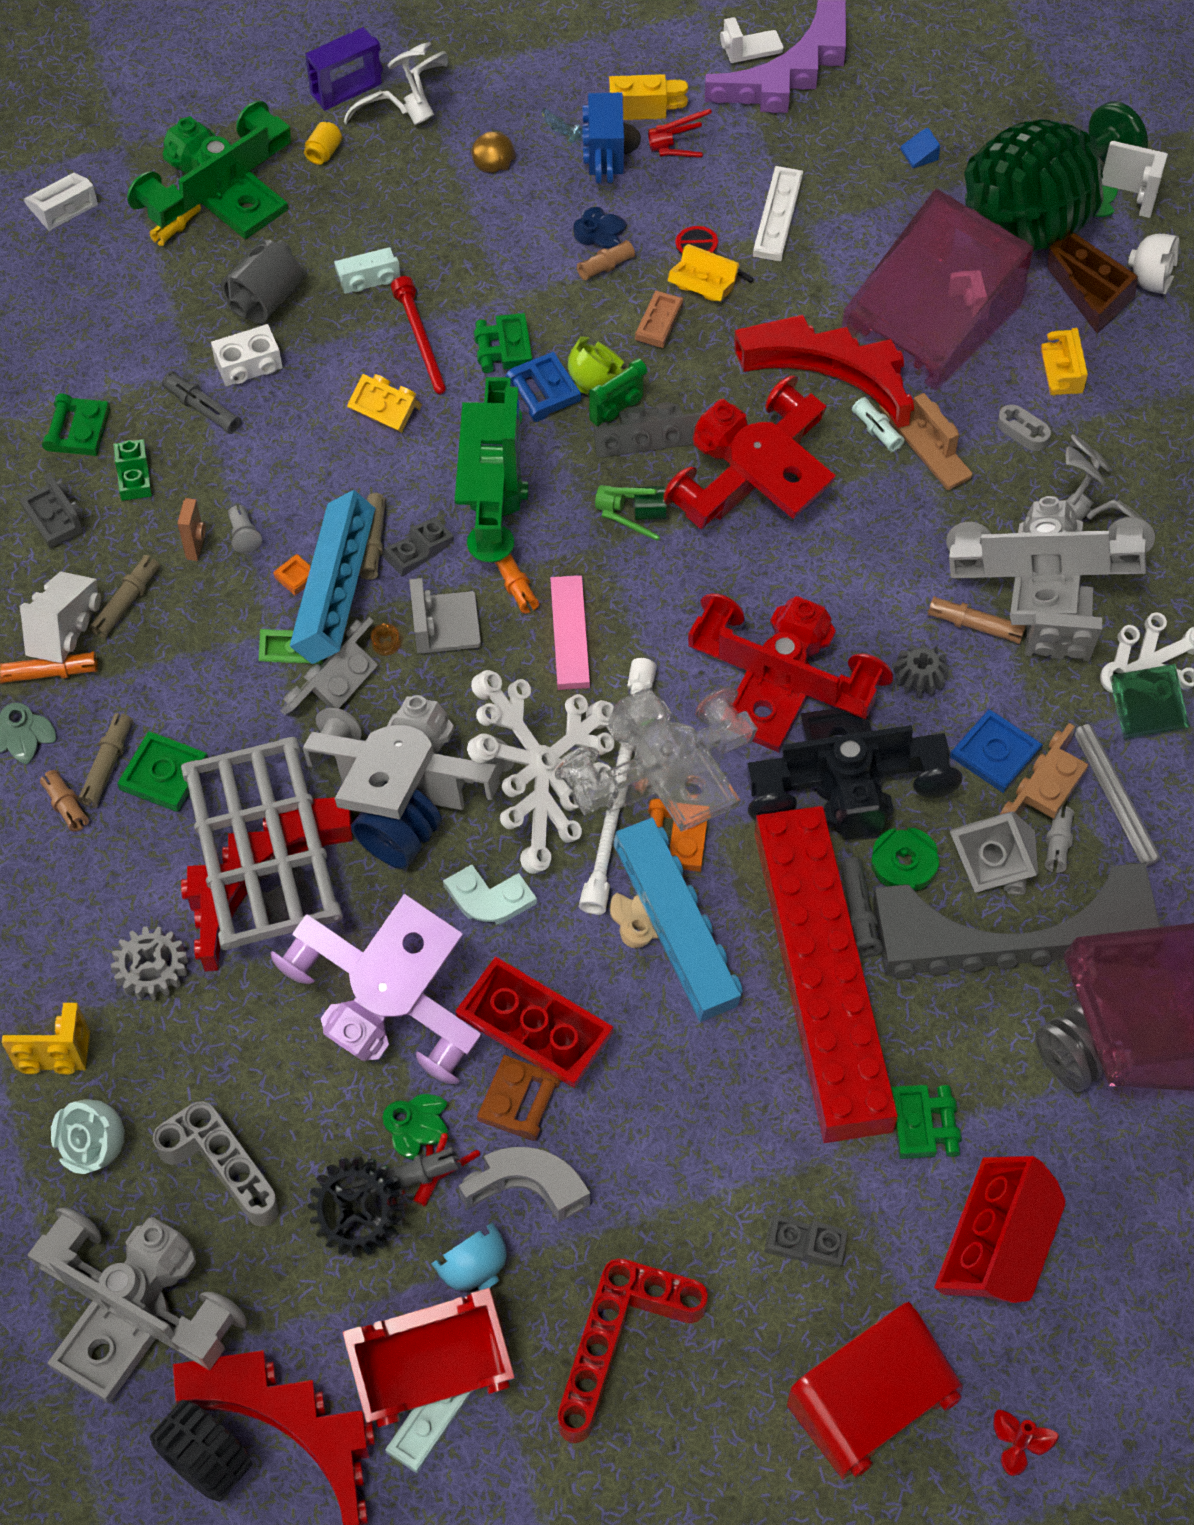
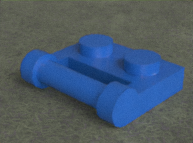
(551, 380)

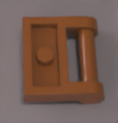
(508, 1094)

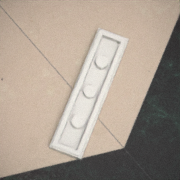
(778, 213)

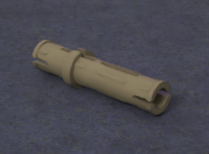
(374, 547)
(132, 586)
(110, 749)

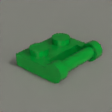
(617, 393)
(85, 429)

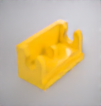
(1064, 362)

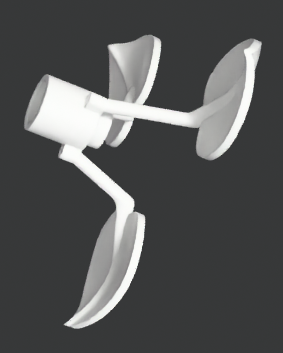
(416, 102)

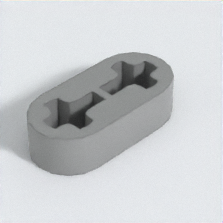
(1024, 427)

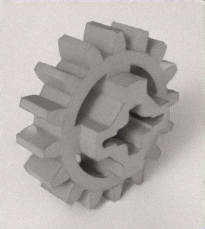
(149, 967)

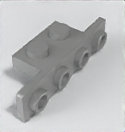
(339, 673)

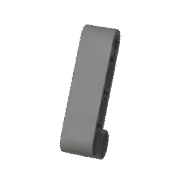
(225, 1165)

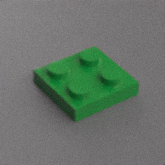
(157, 771)

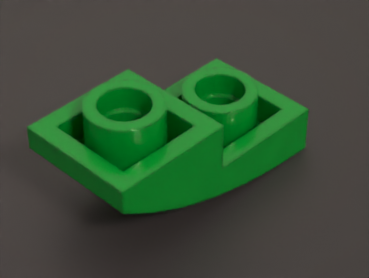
(132, 469)

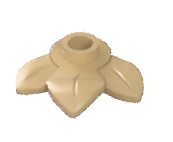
(632, 915)

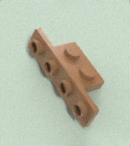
(934, 442)
(1052, 780)

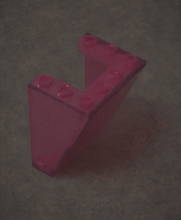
(943, 286)
(1139, 1003)

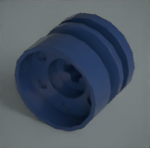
(398, 840)

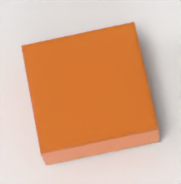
(293, 574)

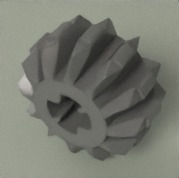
(921, 669)

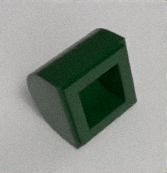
(650, 506)

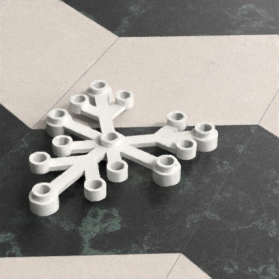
(510, 716)

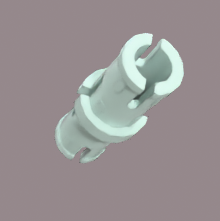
(866, 412)

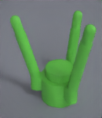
(613, 498)

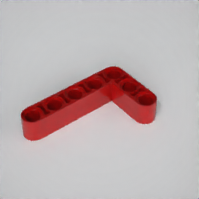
(609, 1332)

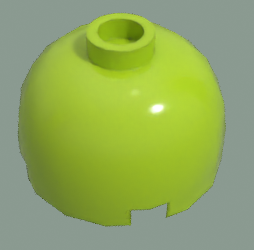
(592, 364)

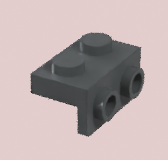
(52, 512)

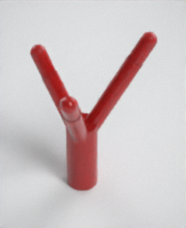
(425, 1190)

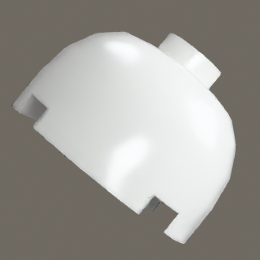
(1155, 262)

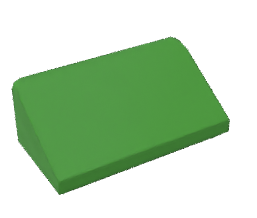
(275, 647)

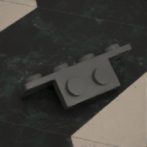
(646, 430)

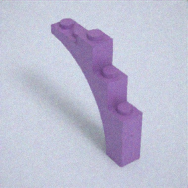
(795, 69)

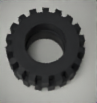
(201, 1450)

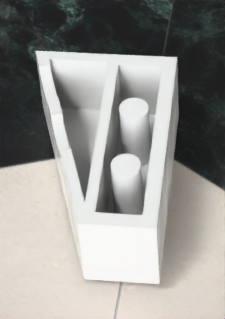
(58, 616)

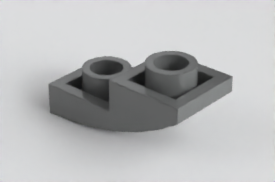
(422, 544)
(805, 1242)

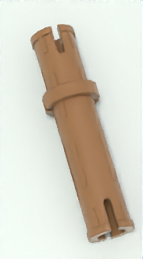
(975, 619)

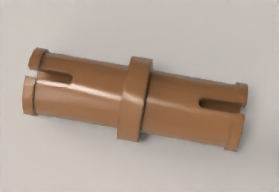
(605, 260)
(64, 800)

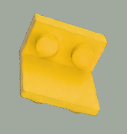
(58, 1052)

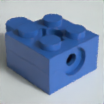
(603, 135)

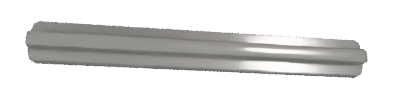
(1117, 795)

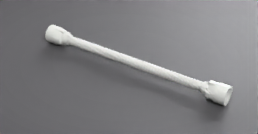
(596, 890)

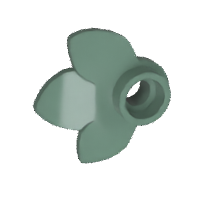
(23, 736)

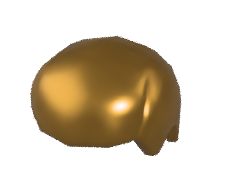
(493, 152)

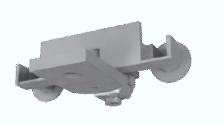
(401, 755)

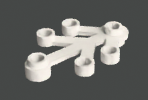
(1147, 656)

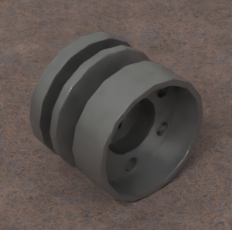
(1069, 1049)

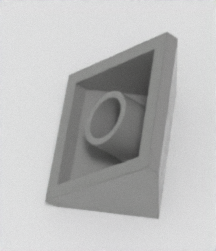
(997, 850)

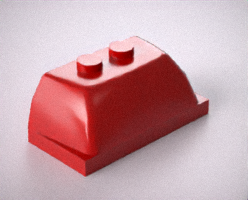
(534, 1022)
(1003, 1231)

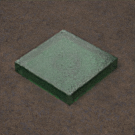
(1149, 701)

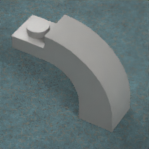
(528, 1170)

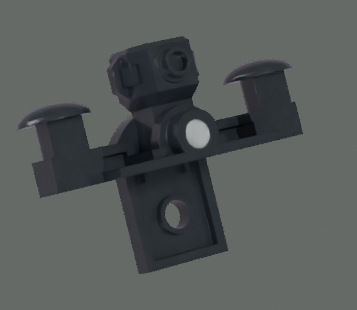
(850, 770)

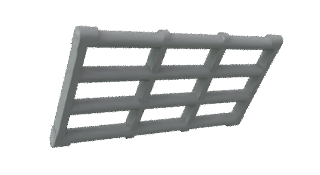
(250, 871)

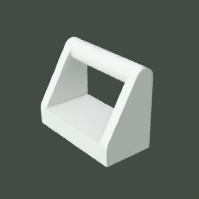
(62, 200)

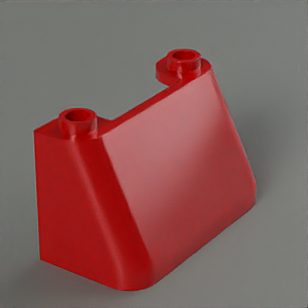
(429, 1356)
(873, 1390)

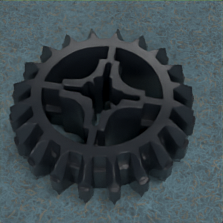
(370, 1215)

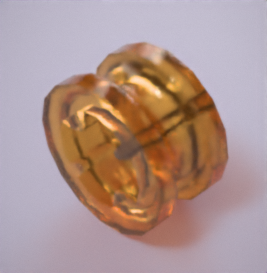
(384, 631)

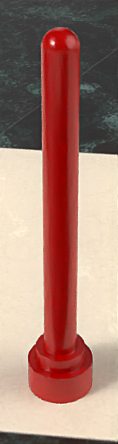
(404, 291)

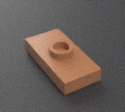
(659, 319)
(191, 529)

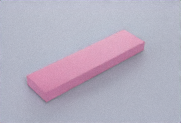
(569, 633)

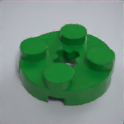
(905, 842)

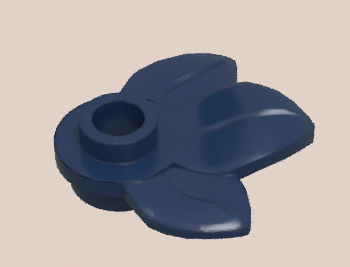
(598, 225)

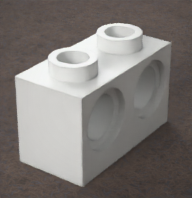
(246, 355)

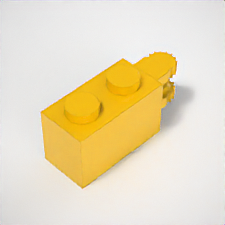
(649, 95)

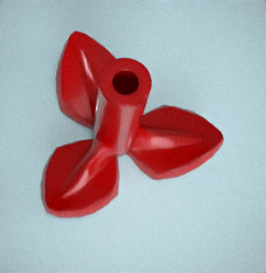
(1023, 1436)

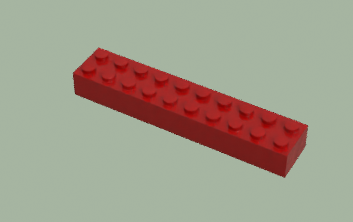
(824, 976)

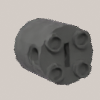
(262, 281)

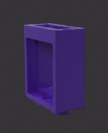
(337, 53)

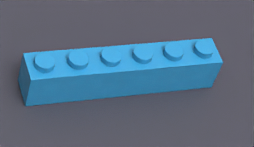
(332, 577)
(677, 919)

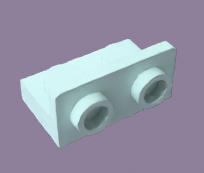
(367, 270)

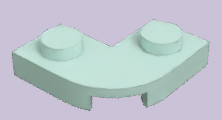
(487, 904)

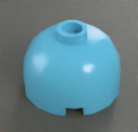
(474, 1261)

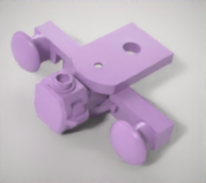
(386, 985)

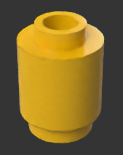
(322, 143)

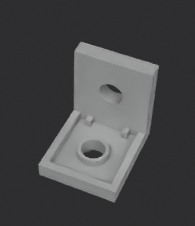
(1064, 633)

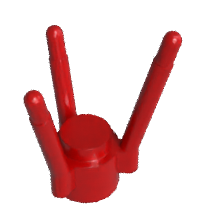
(662, 136)

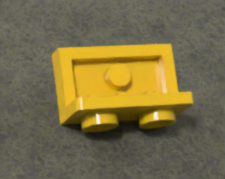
(704, 273)

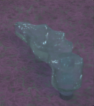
(559, 125)

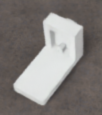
(750, 46)

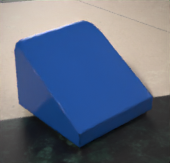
(921, 148)

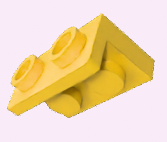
(382, 402)

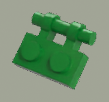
(513, 342)
(914, 1122)

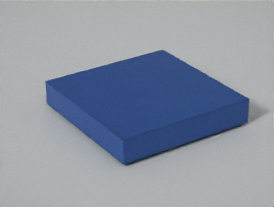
(996, 750)

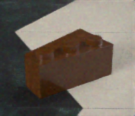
(1091, 279)

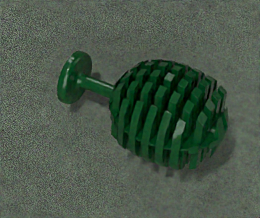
(1048, 174)

